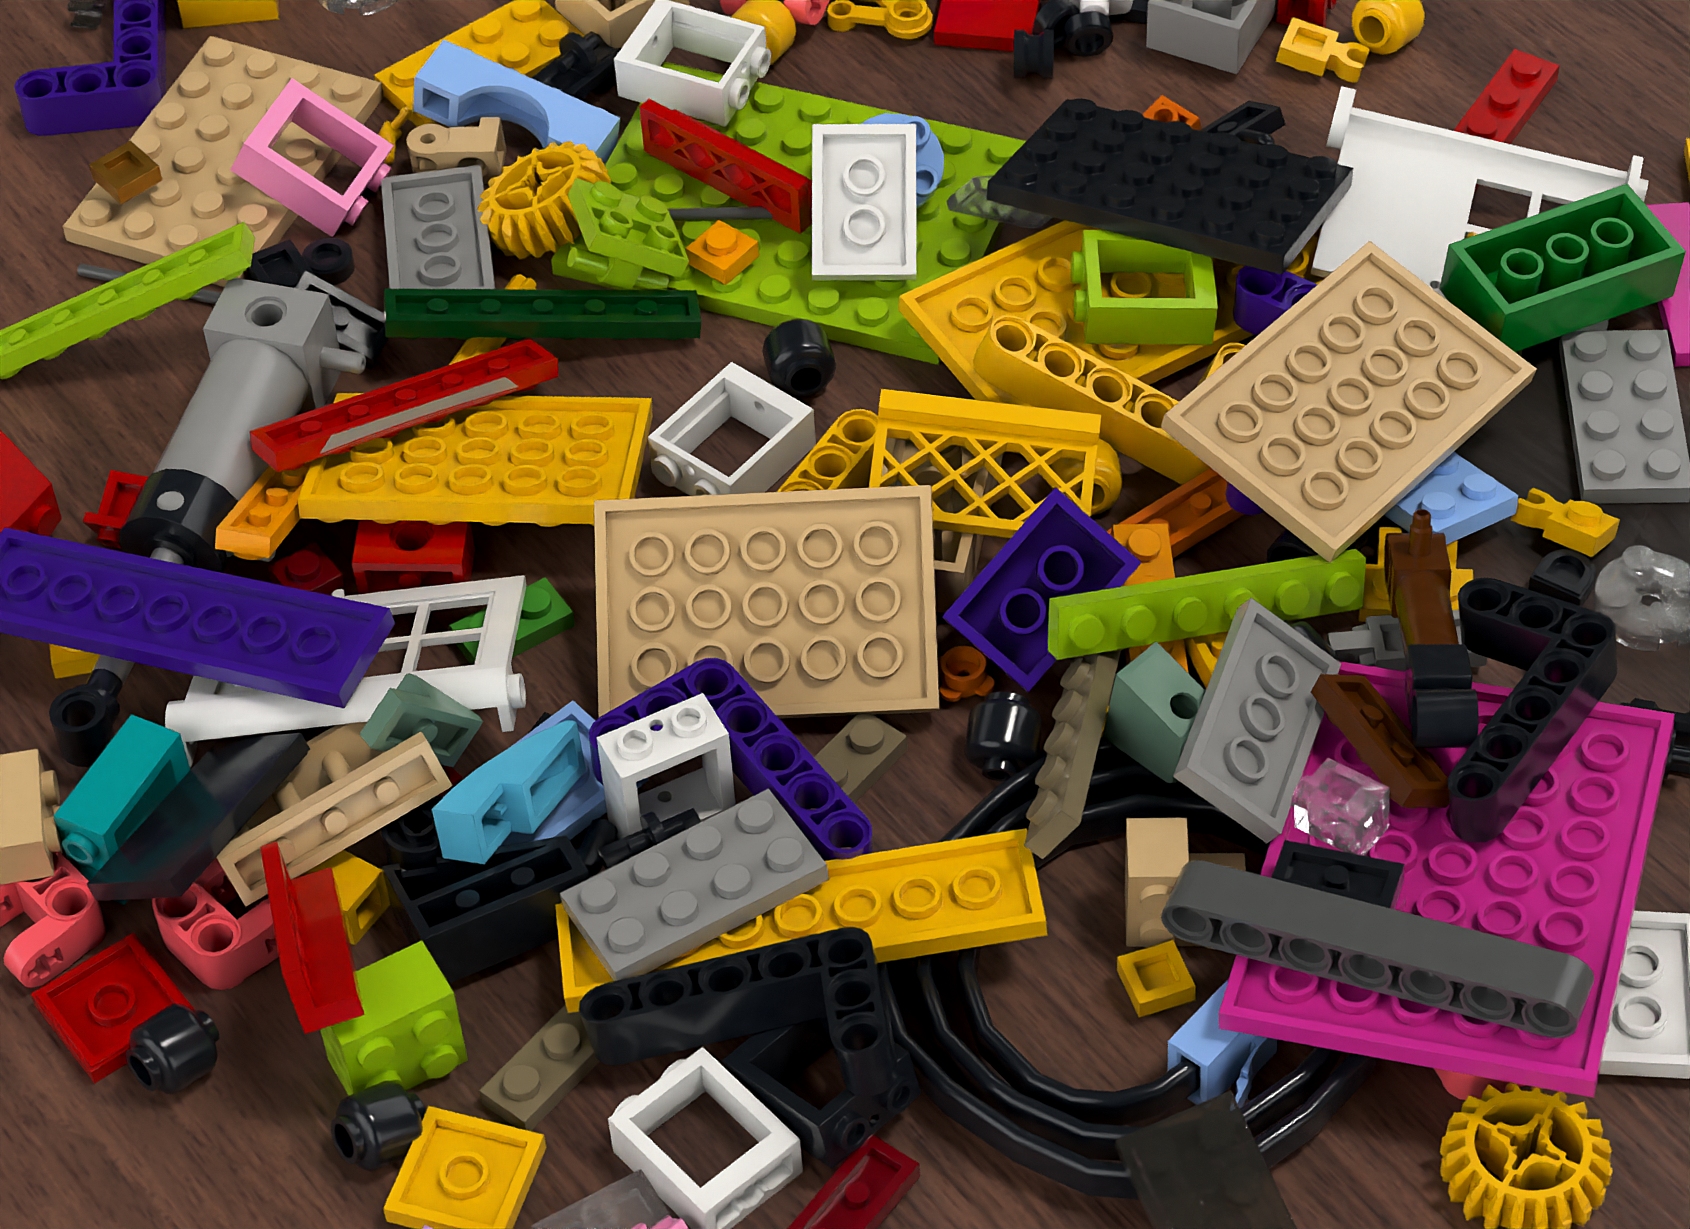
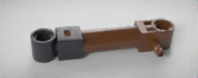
(1437, 667)

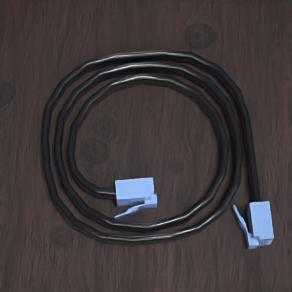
(1064, 1127)

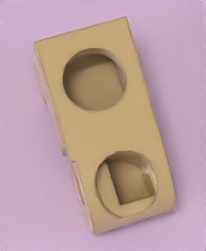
(441, 148)

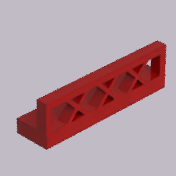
(726, 165)
(312, 943)

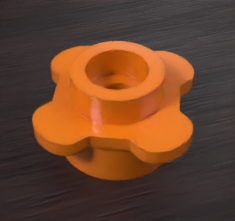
(964, 662)

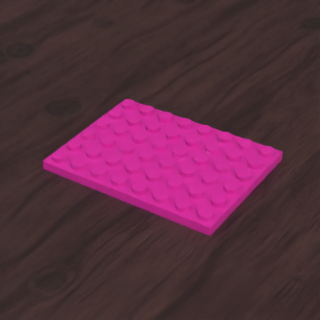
(1552, 879)

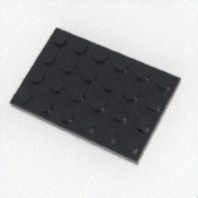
(1172, 184)

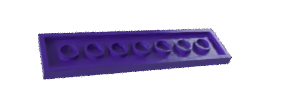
(187, 618)

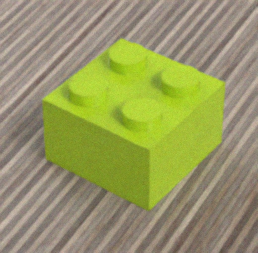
(407, 1026)

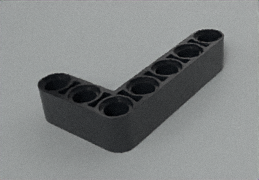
(1568, 669)
(751, 993)

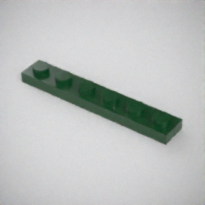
(541, 313)

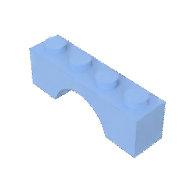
(463, 86)

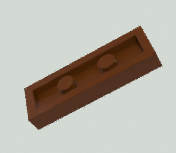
(1382, 741)

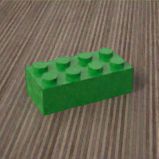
(1563, 268)

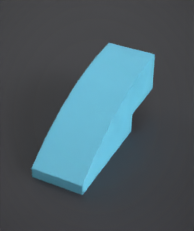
(509, 793)

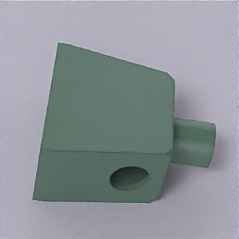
(1153, 711)

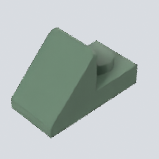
(425, 709)

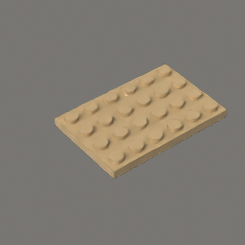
(195, 141)
(1348, 400)
(800, 591)

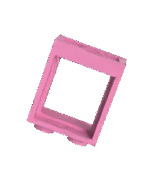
(294, 186)

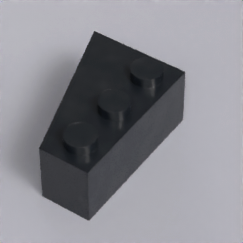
(485, 911)

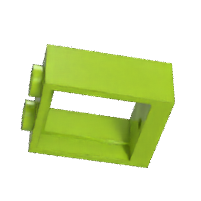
(1142, 319)

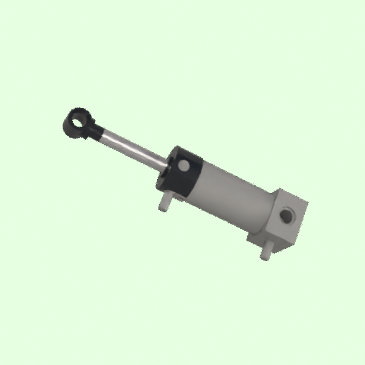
(269, 361)

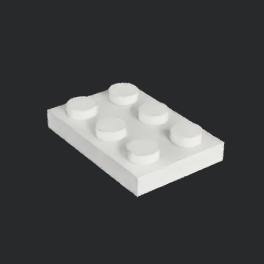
(863, 201)
(1652, 1000)

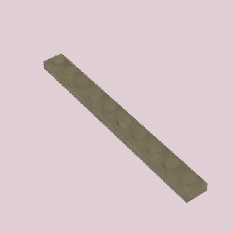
(561, 1050)

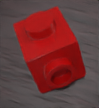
(115, 505)

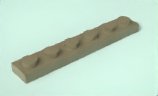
(1071, 751)

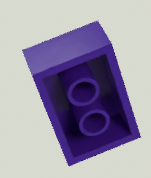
(1048, 557)

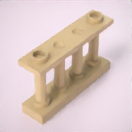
(331, 803)

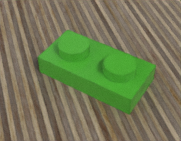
(541, 618)

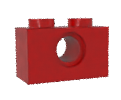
(411, 555)

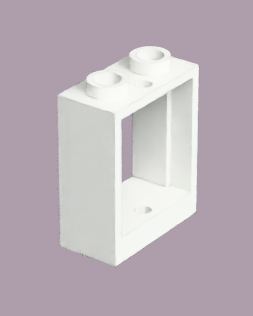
(697, 31)
(752, 402)
(639, 752)
(739, 1186)

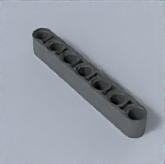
(1379, 949)

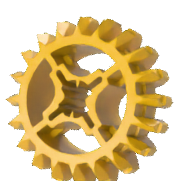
(530, 203)
(1505, 1133)

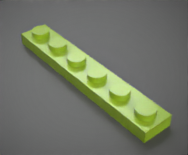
(126, 298)
(1202, 603)

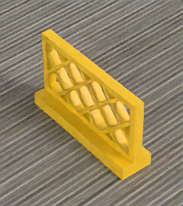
(979, 427)

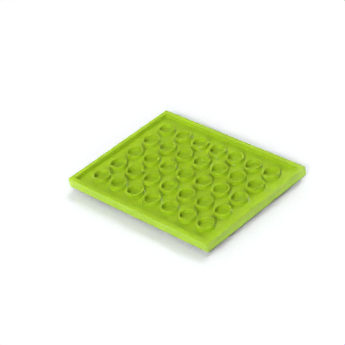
(780, 280)

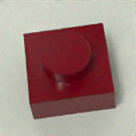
(307, 570)

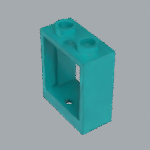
(120, 793)

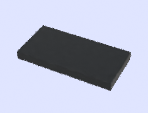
(198, 818)

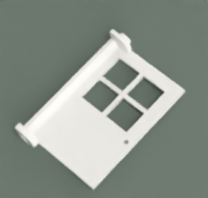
(1419, 184)
(230, 710)

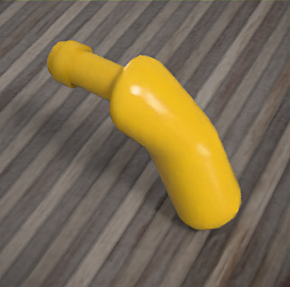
(391, 132)

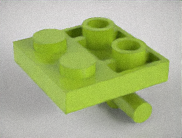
(629, 236)

